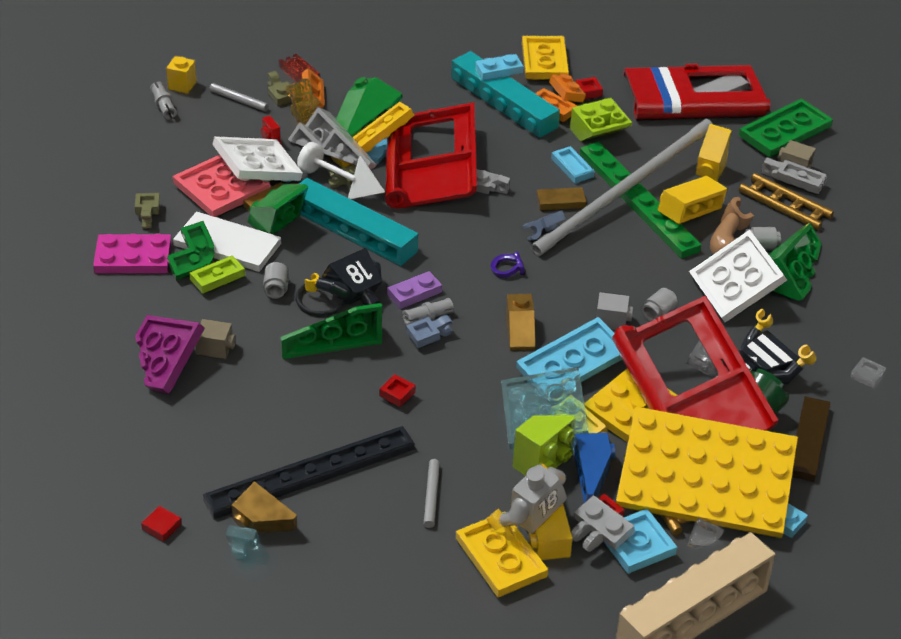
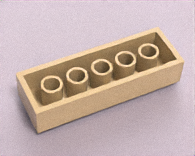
(701, 594)

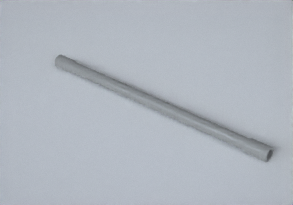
(550, 239)

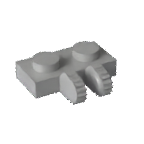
(604, 524)

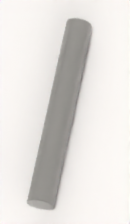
(239, 97)
(431, 493)

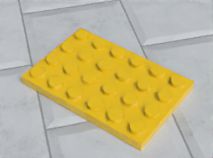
(707, 472)

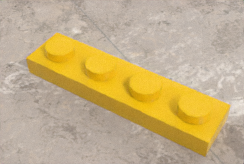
(380, 129)

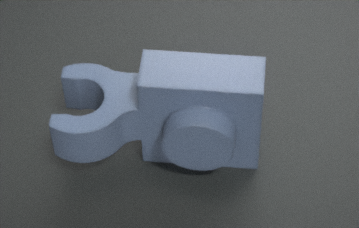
(548, 222)
(427, 331)

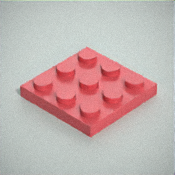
(216, 187)

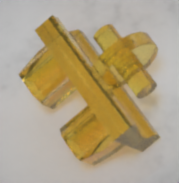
(302, 100)

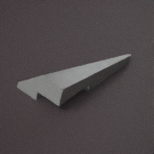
(331, 136)

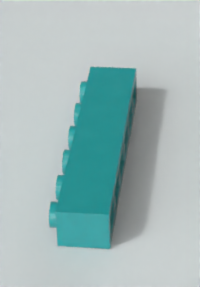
(507, 96)
(359, 223)

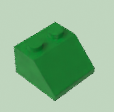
(278, 208)

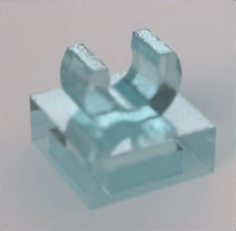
(241, 540)

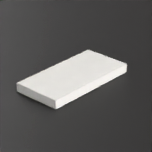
(246, 244)

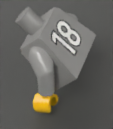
(533, 499)

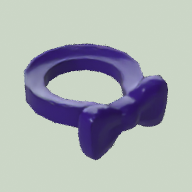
(508, 257)

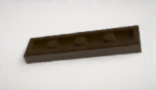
(810, 437)

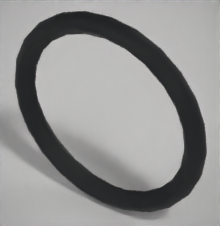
(313, 312)

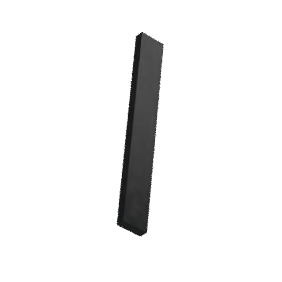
(314, 469)

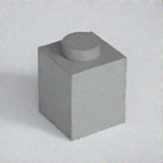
(614, 310)

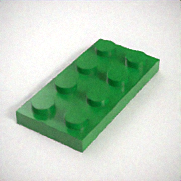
(793, 122)

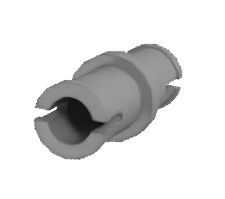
(163, 100)
(428, 310)

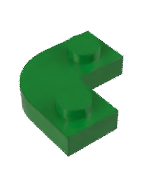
(199, 251)

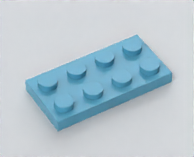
(585, 347)

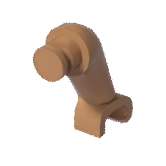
(731, 221)

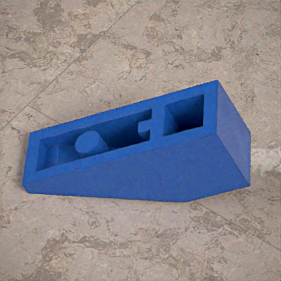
(592, 460)

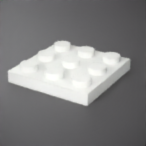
(257, 159)
(737, 276)

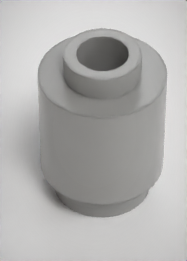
(767, 237)
(276, 280)
(659, 304)

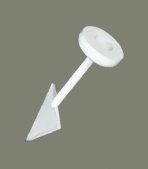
(363, 181)

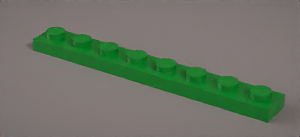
(641, 201)

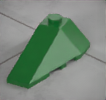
(365, 102)
(796, 261)
(346, 330)

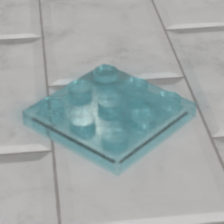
(544, 394)

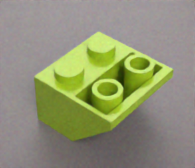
(598, 119)
(543, 440)

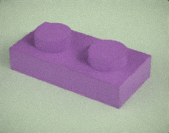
(414, 290)

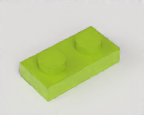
(217, 274)

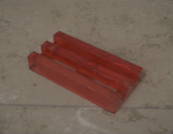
(298, 64)

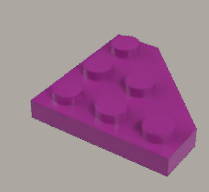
(165, 349)

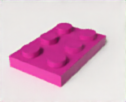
(132, 253)

